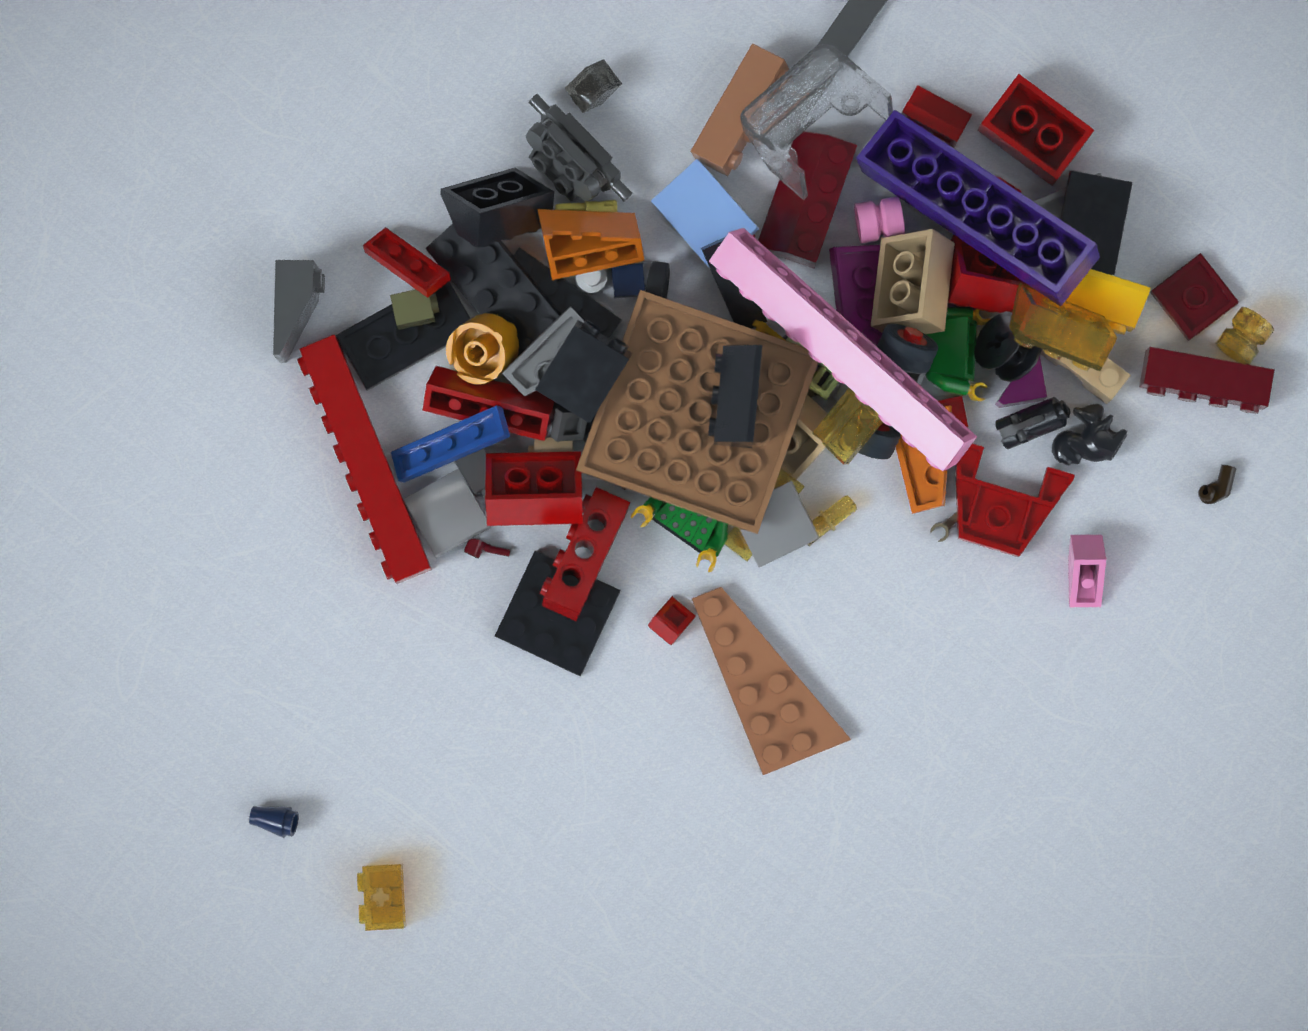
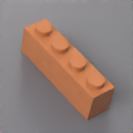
(722, 137)

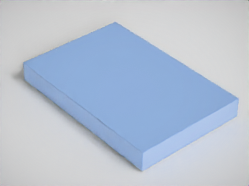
(701, 208)

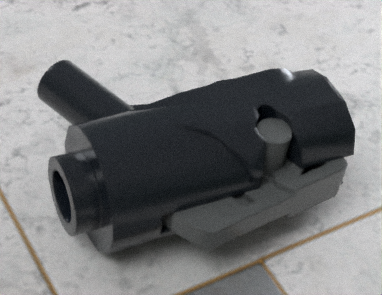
(1032, 422)

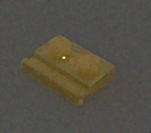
(847, 427)

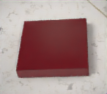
(1194, 297)

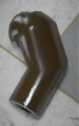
(1219, 489)

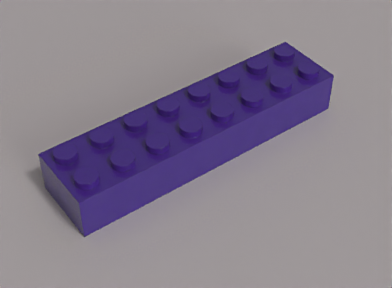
(978, 207)

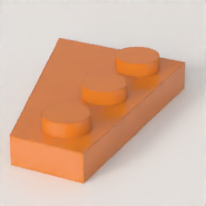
(922, 481)

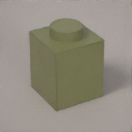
(413, 308)

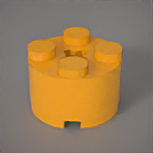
(482, 348)

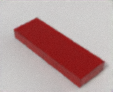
(406, 262)

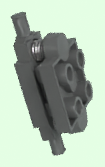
(571, 155)

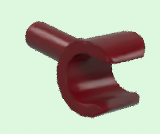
(475, 547)

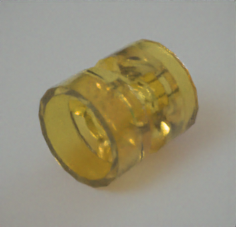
(1247, 332)

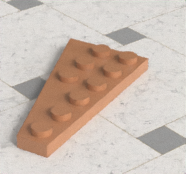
(771, 701)

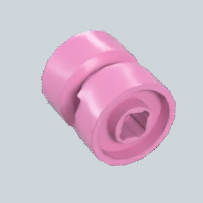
(879, 219)

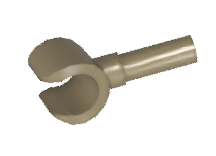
(947, 525)

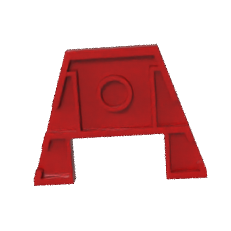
(998, 515)

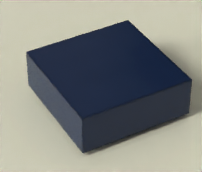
(628, 280)

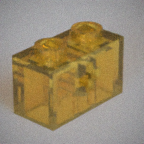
(392, 913)

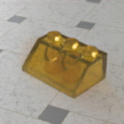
(1061, 330)

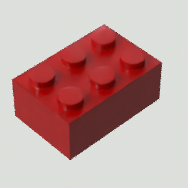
(1035, 129)

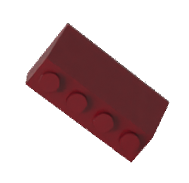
(799, 226)

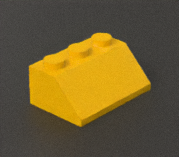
(1111, 297)

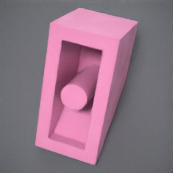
(1086, 570)

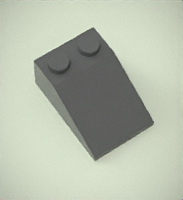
(294, 302)

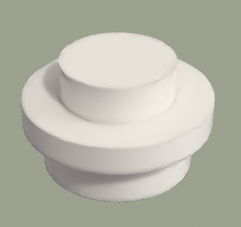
(592, 281)

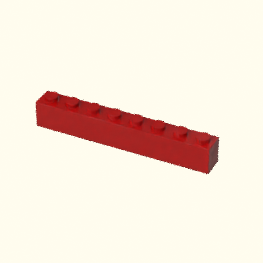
(365, 459)

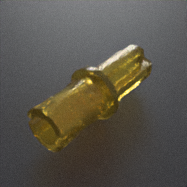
(833, 516)

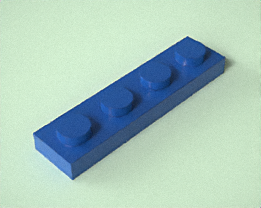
(450, 444)

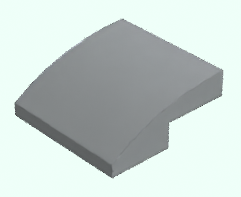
(447, 513)
(783, 527)

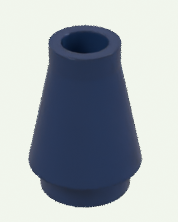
(277, 820)

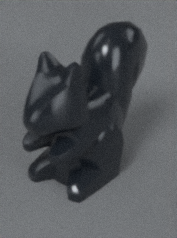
(1094, 443)

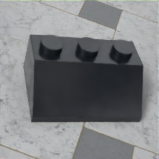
(496, 206)
(736, 395)

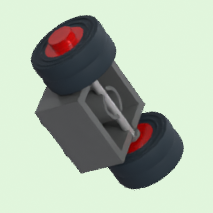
(914, 355)

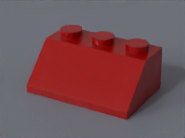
(980, 281)
(533, 488)

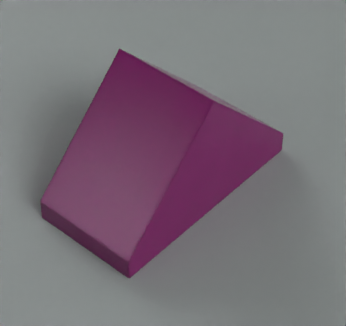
(1025, 390)

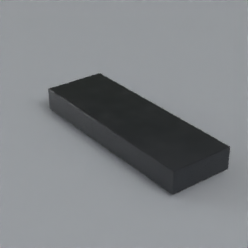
(741, 309)

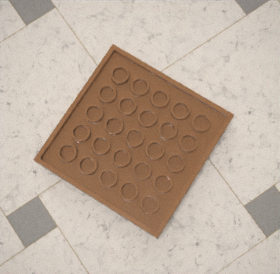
(659, 411)

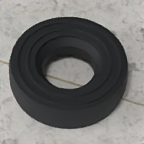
(658, 279)

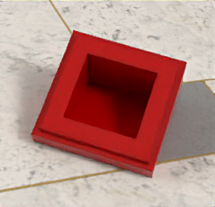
(671, 620)

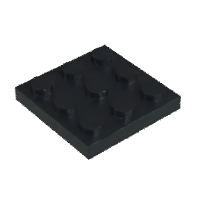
(550, 633)

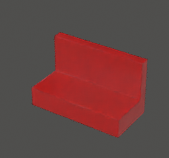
(936, 115)

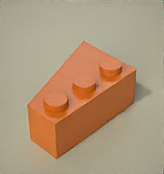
(589, 241)

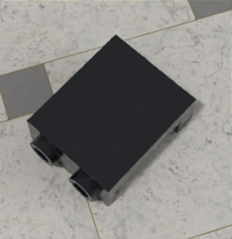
(584, 370)

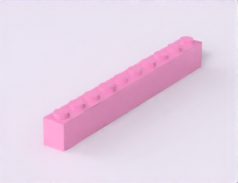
(842, 349)

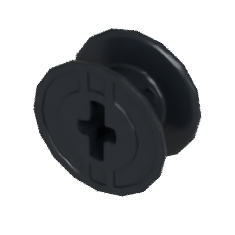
(999, 350)

